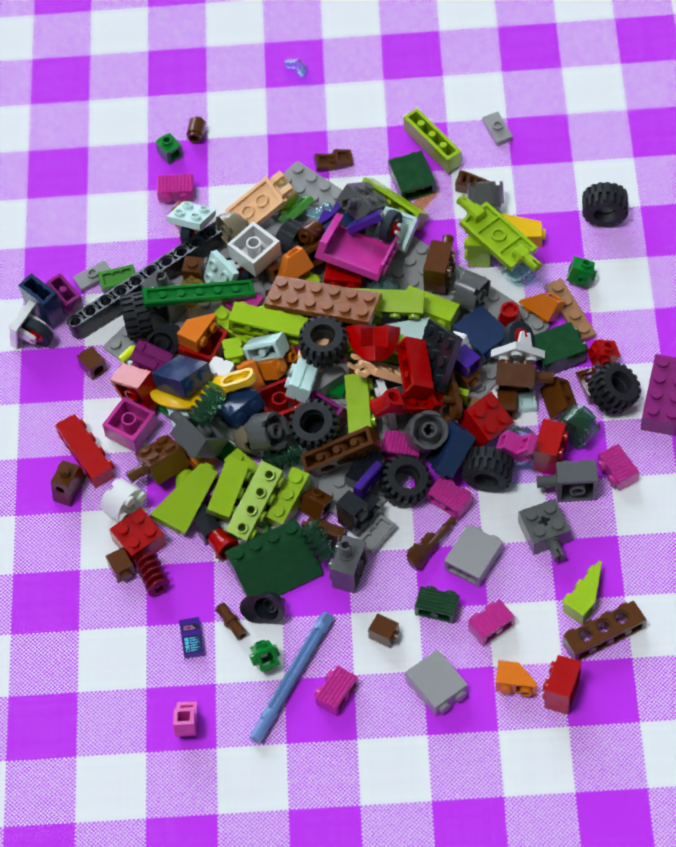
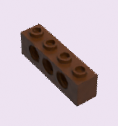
(341, 451)
(580, 649)

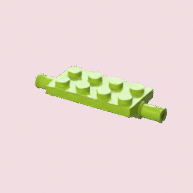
(498, 235)

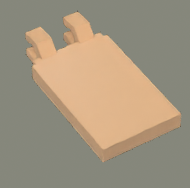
(264, 199)
(375, 368)

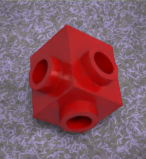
(603, 352)

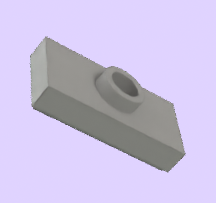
(497, 128)
(89, 277)
(377, 533)

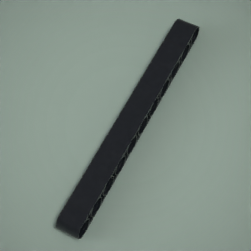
(109, 305)

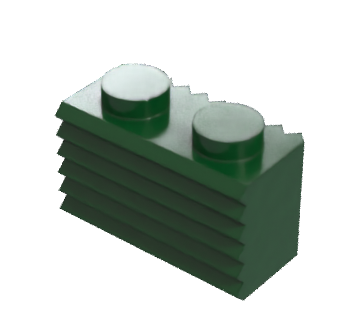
(437, 604)

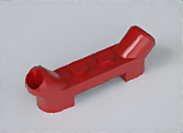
(395, 402)

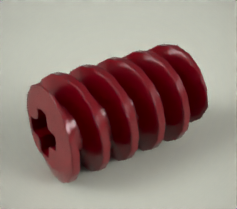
(151, 573)

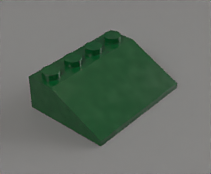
(274, 561)

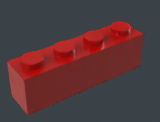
(85, 451)

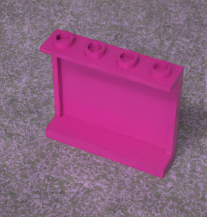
(355, 251)

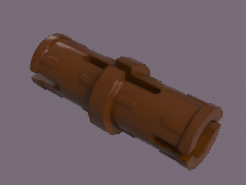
(231, 621)

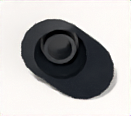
(165, 337)
(263, 608)

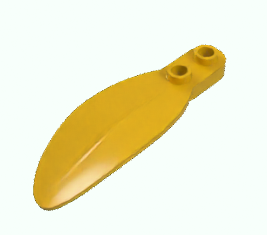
(229, 383)

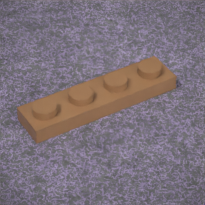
(571, 311)

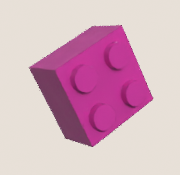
(130, 424)

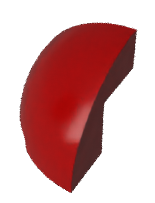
(373, 342)

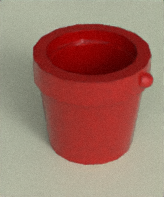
(509, 313)
(221, 542)

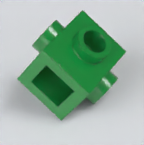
(581, 271)
(264, 655)

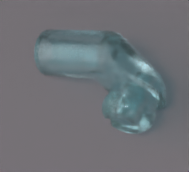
(298, 65)
(316, 212)

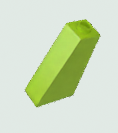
(184, 501)

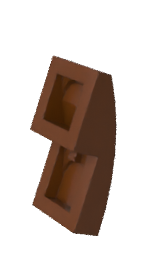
(337, 160)

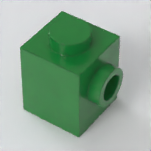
(169, 148)

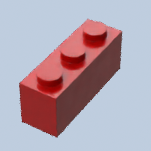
(414, 367)

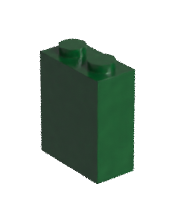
(412, 176)
(561, 347)

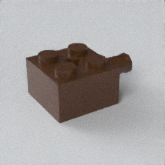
(439, 265)
(520, 376)
(159, 461)

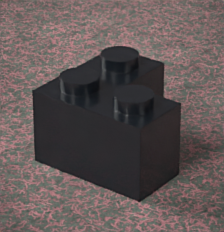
(356, 512)

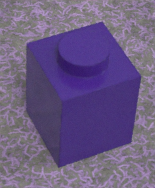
(467, 361)

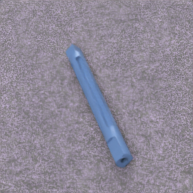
(291, 677)

